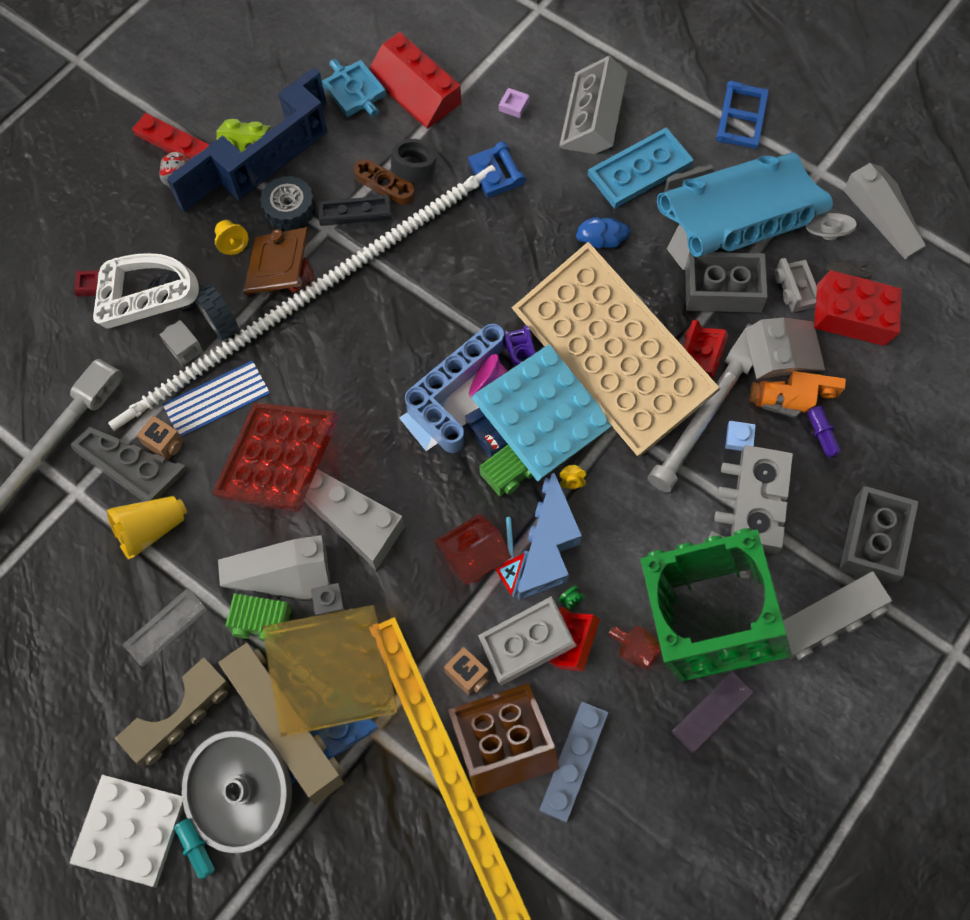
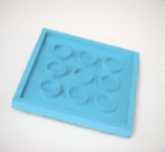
(542, 411)

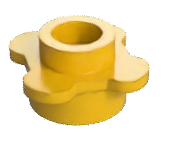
(572, 477)

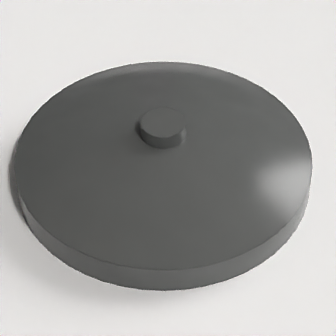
(236, 791)

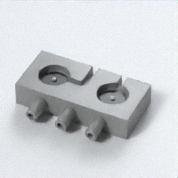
(759, 494)

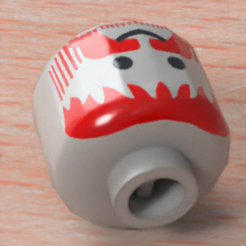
(171, 163)

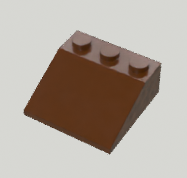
(503, 739)

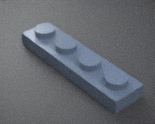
(573, 762)

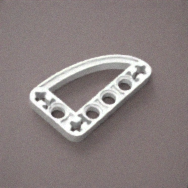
(111, 276)

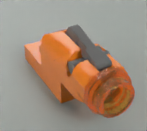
(797, 395)

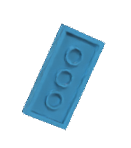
(640, 167)

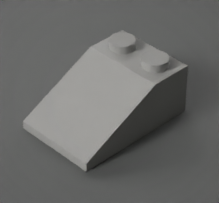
(784, 346)

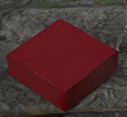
(86, 283)

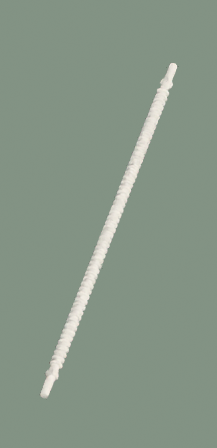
(138, 408)

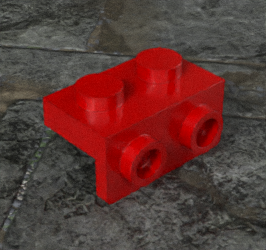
(705, 346)
(583, 630)

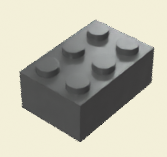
(726, 282)
(879, 535)

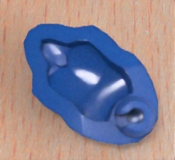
(603, 232)

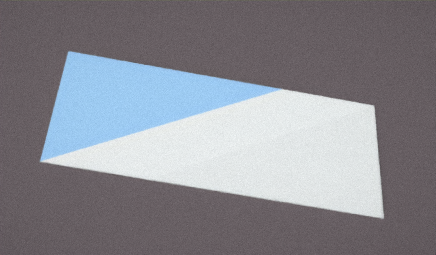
(457, 405)

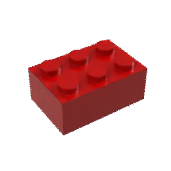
(858, 308)

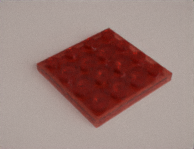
(276, 456)

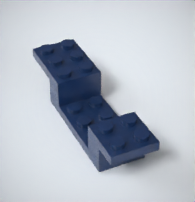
(246, 170)

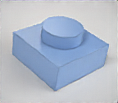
(739, 435)

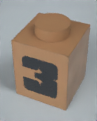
(160, 438)
(467, 672)

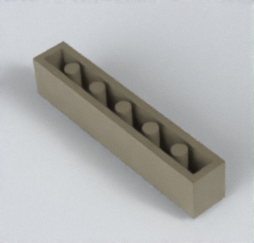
(299, 751)

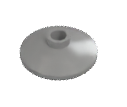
(831, 225)

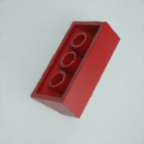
(415, 80)

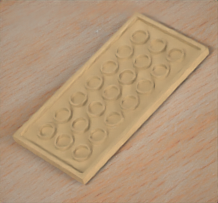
(616, 349)

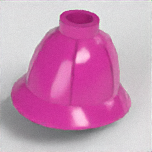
(487, 373)

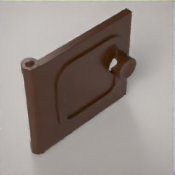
(276, 265)

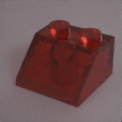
(473, 549)

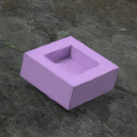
(514, 103)

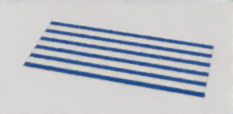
(215, 398)

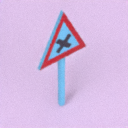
(511, 569)

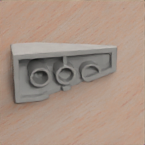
(885, 207)
(279, 569)

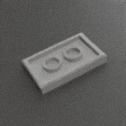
(526, 641)

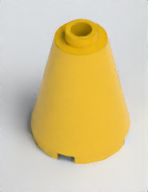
(144, 522)

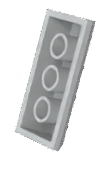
(594, 107)

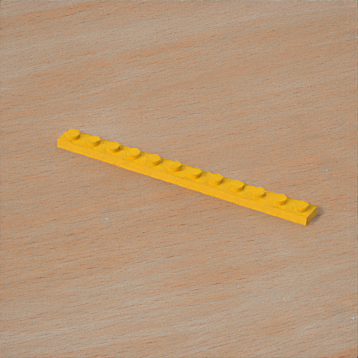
(451, 777)

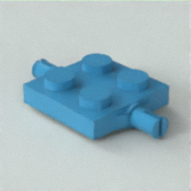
(354, 88)

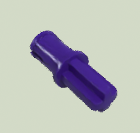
(824, 431)

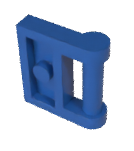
(495, 181)

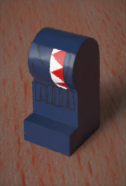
(484, 432)

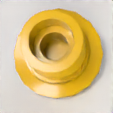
(230, 237)

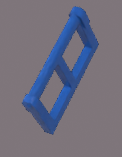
(728, 138)

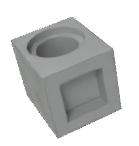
(181, 343)

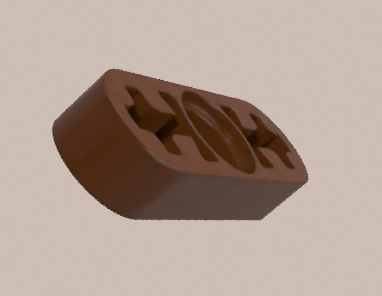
(379, 173)

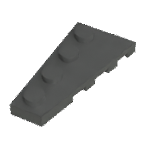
(131, 467)

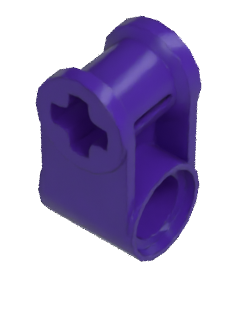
(518, 345)

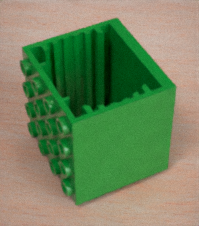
(701, 562)

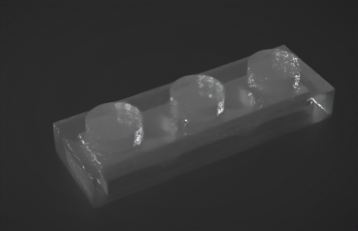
(164, 627)

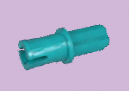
(194, 848)

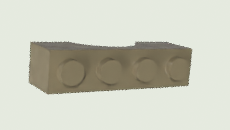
(147, 739)

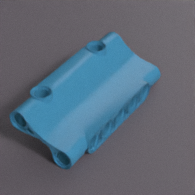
(744, 203)

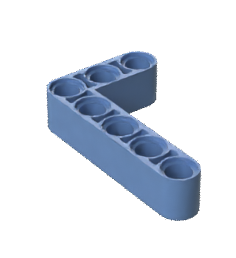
(450, 383)

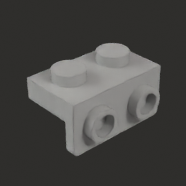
(797, 284)

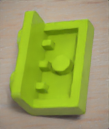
(240, 133)

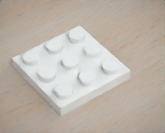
(128, 831)

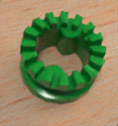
(571, 597)

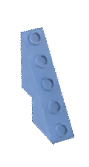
(553, 534)

